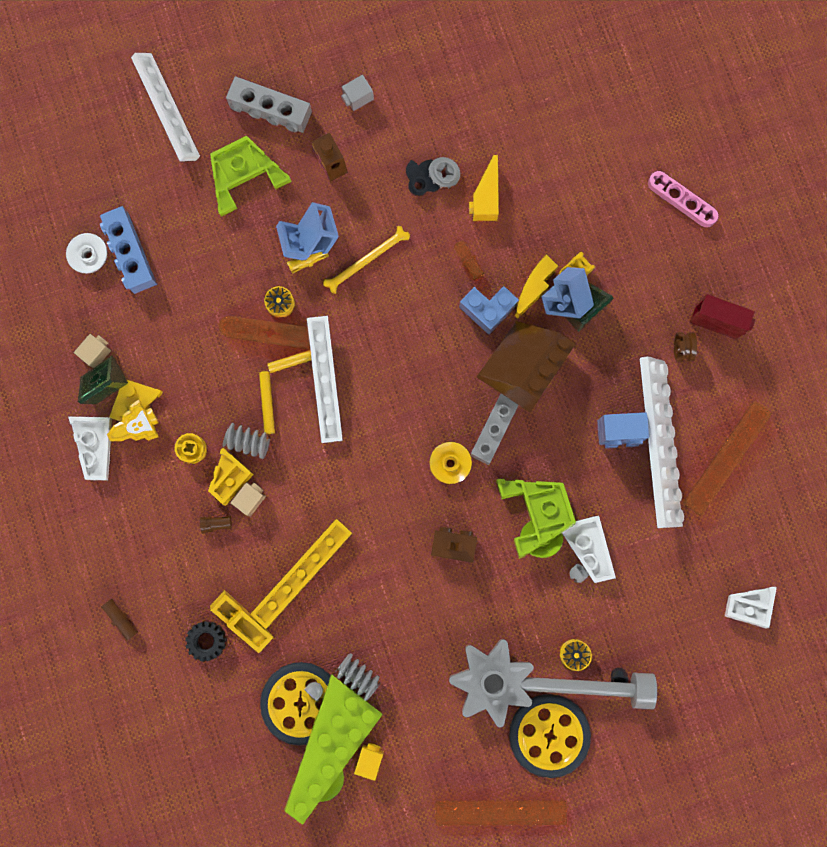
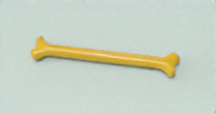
(333, 283)

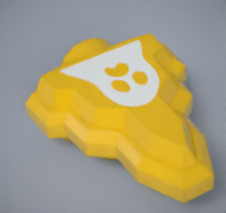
(135, 424)

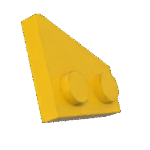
(131, 393)
(228, 478)

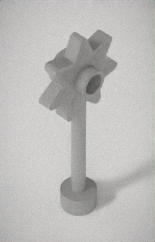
(497, 682)

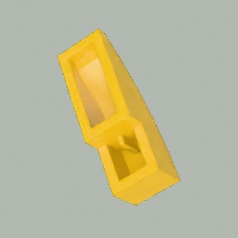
(536, 284)
(241, 621)

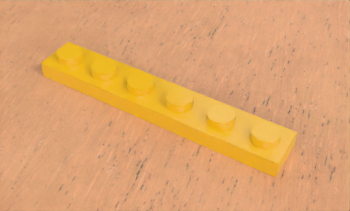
(301, 574)

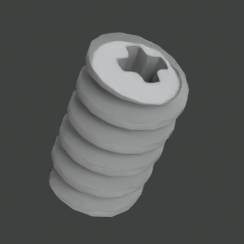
(246, 441)
(358, 677)

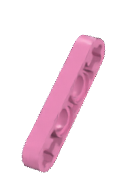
(680, 202)

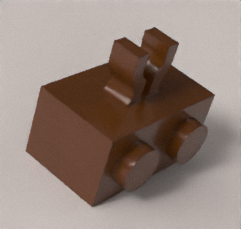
(454, 545)

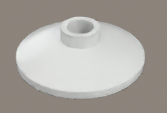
(80, 247)

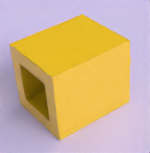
(369, 761)

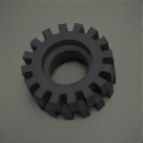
(196, 650)

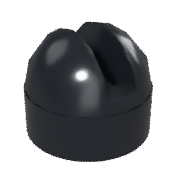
(619, 675)

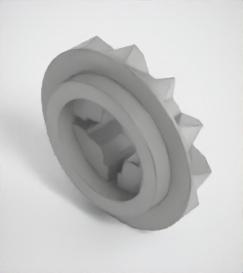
(451, 168)

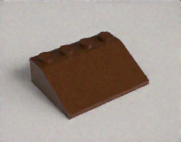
(526, 363)

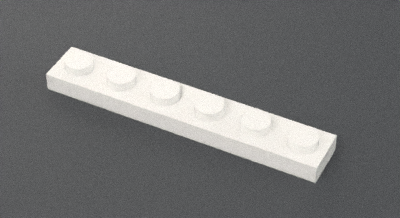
(165, 107)
(324, 379)

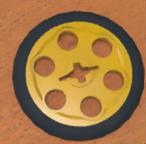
(276, 688)
(578, 728)

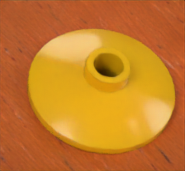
(454, 452)

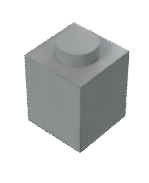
(357, 93)

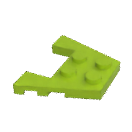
(238, 164)
(547, 508)

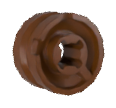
(685, 346)

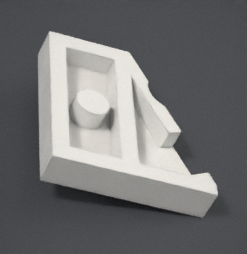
(752, 606)

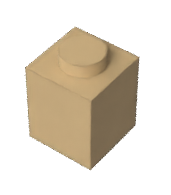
(93, 350)
(248, 498)

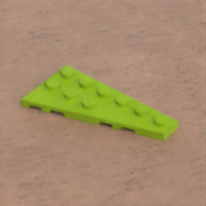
(335, 736)

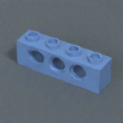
(111, 223)

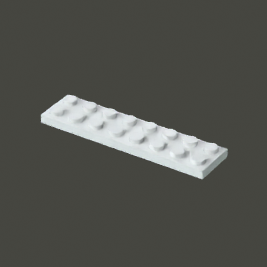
(661, 443)

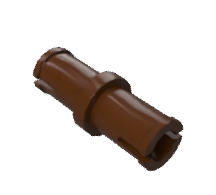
(119, 619)

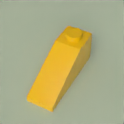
(486, 195)

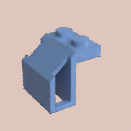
(311, 235)

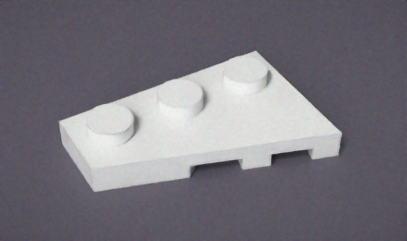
(93, 445)
(591, 548)

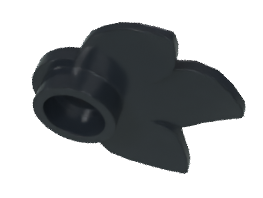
(420, 174)

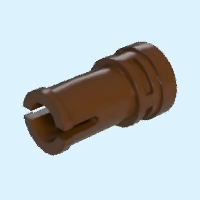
(208, 524)

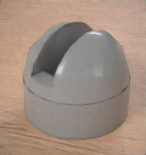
(579, 573)
(314, 690)

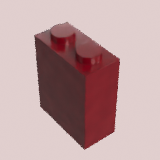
(722, 317)

